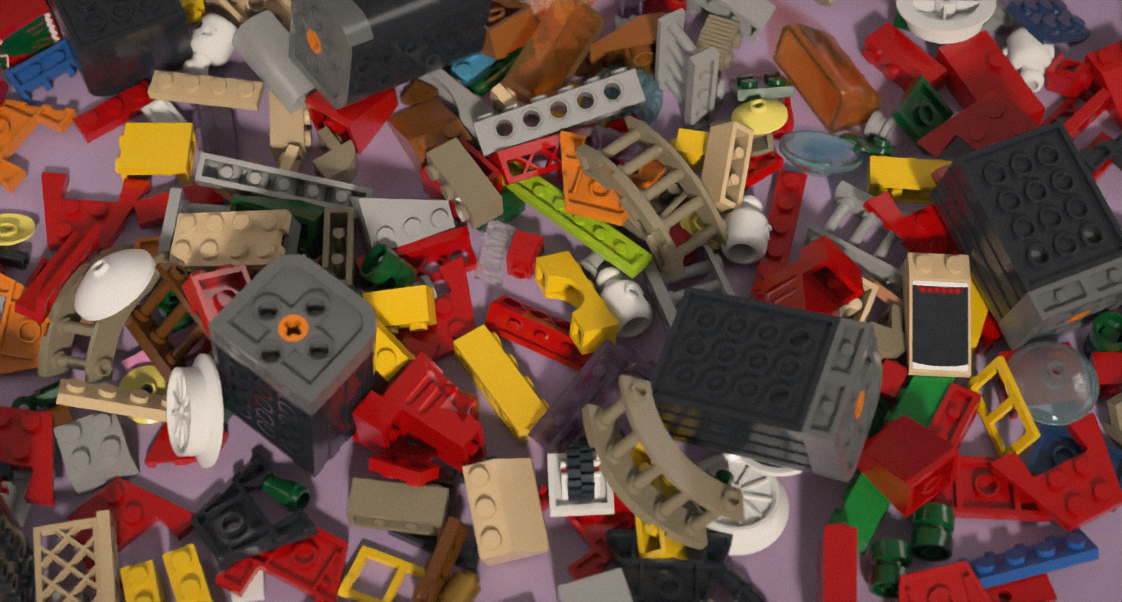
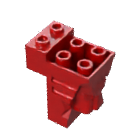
(815, 282)
(426, 411)

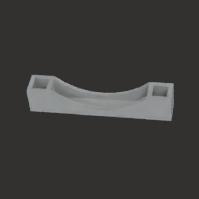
(462, 101)

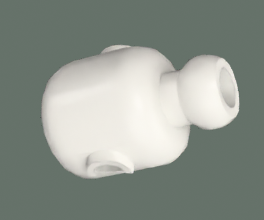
(210, 44)
(1029, 57)
(746, 232)
(625, 302)

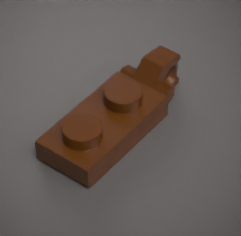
(440, 564)

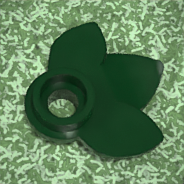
(875, 147)

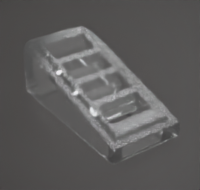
(498, 235)

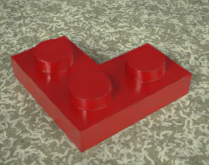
(407, 464)

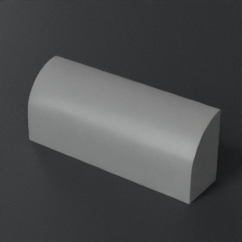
(265, 48)

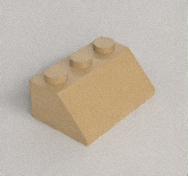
(506, 510)

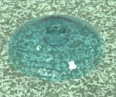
(820, 153)
(1055, 397)

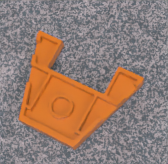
(16, 124)
(589, 198)
(18, 334)

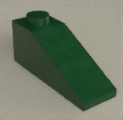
(307, 214)

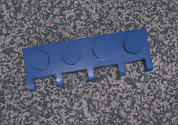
(41, 70)
(1033, 559)

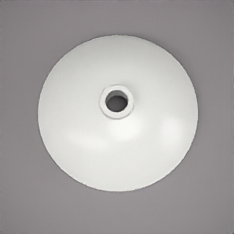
(113, 283)

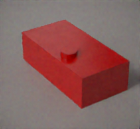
(981, 67)

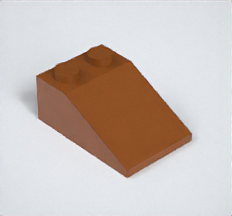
(507, 28)
(629, 44)
(426, 128)

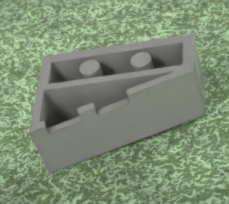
(750, 13)
(400, 219)

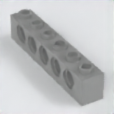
(622, 79)
(272, 182)

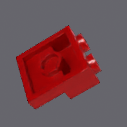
(214, 290)

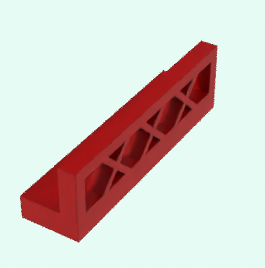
(1081, 117)
(530, 149)
(433, 249)
(43, 291)
(534, 330)
(955, 415)

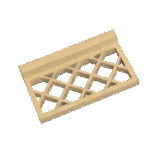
(105, 557)

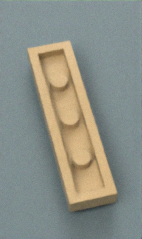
(206, 90)
(111, 399)

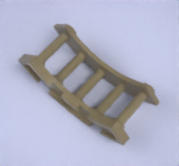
(637, 201)
(65, 323)
(635, 487)

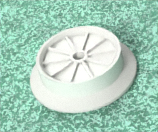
(945, 19)
(195, 411)
(763, 502)

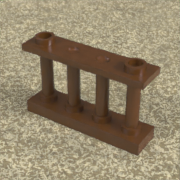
(154, 338)

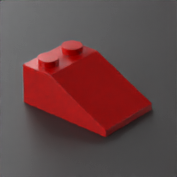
(1107, 74)

